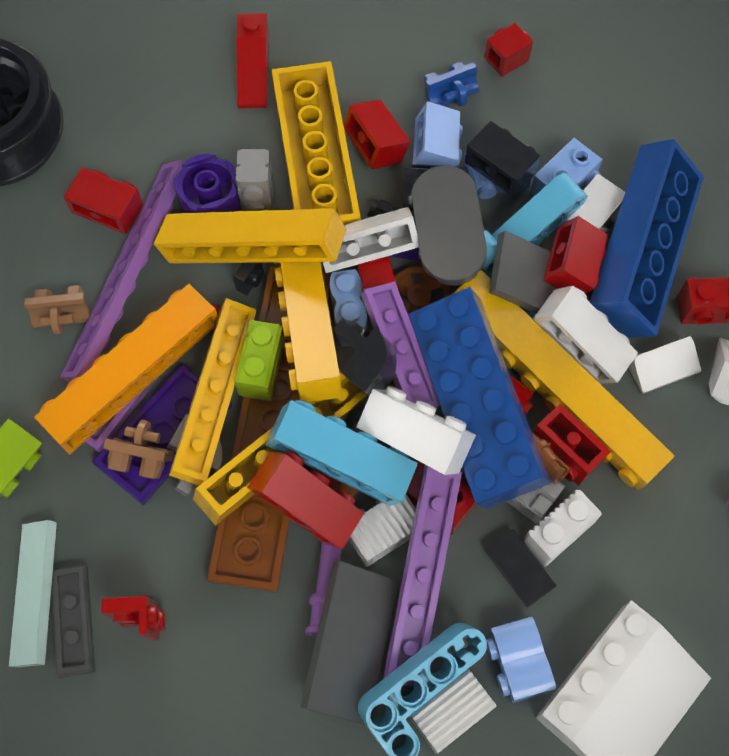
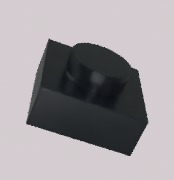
(248, 276)

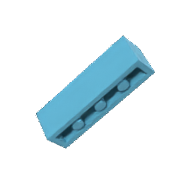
(342, 453)

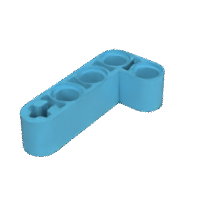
(539, 215)
(425, 686)

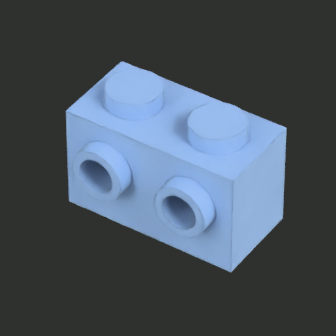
(437, 136)
(574, 160)

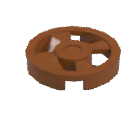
(418, 294)

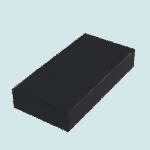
(520, 568)

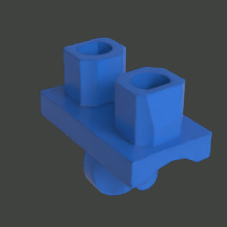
(452, 86)

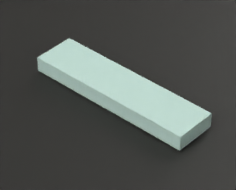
(33, 594)

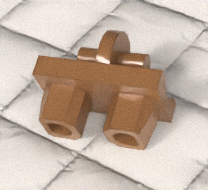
(57, 310)
(152, 457)

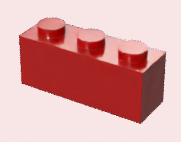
(306, 498)

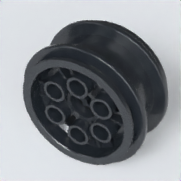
(30, 127)

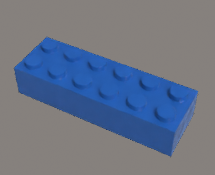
(648, 239)
(480, 392)

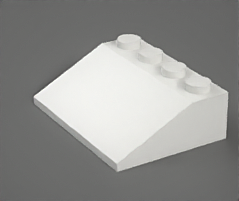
(625, 690)

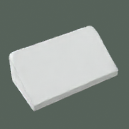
(665, 365)

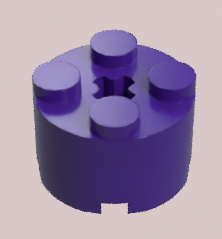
(207, 185)

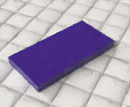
(165, 414)

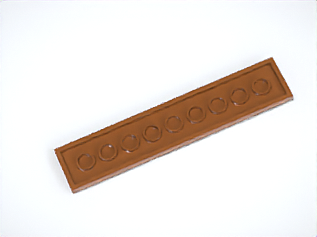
(254, 536)

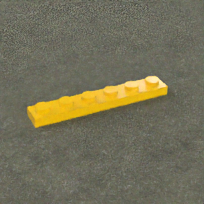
(212, 394)

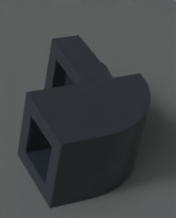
(374, 359)

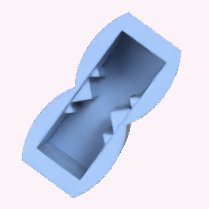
(347, 300)
(521, 660)

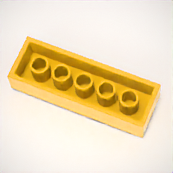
(315, 140)

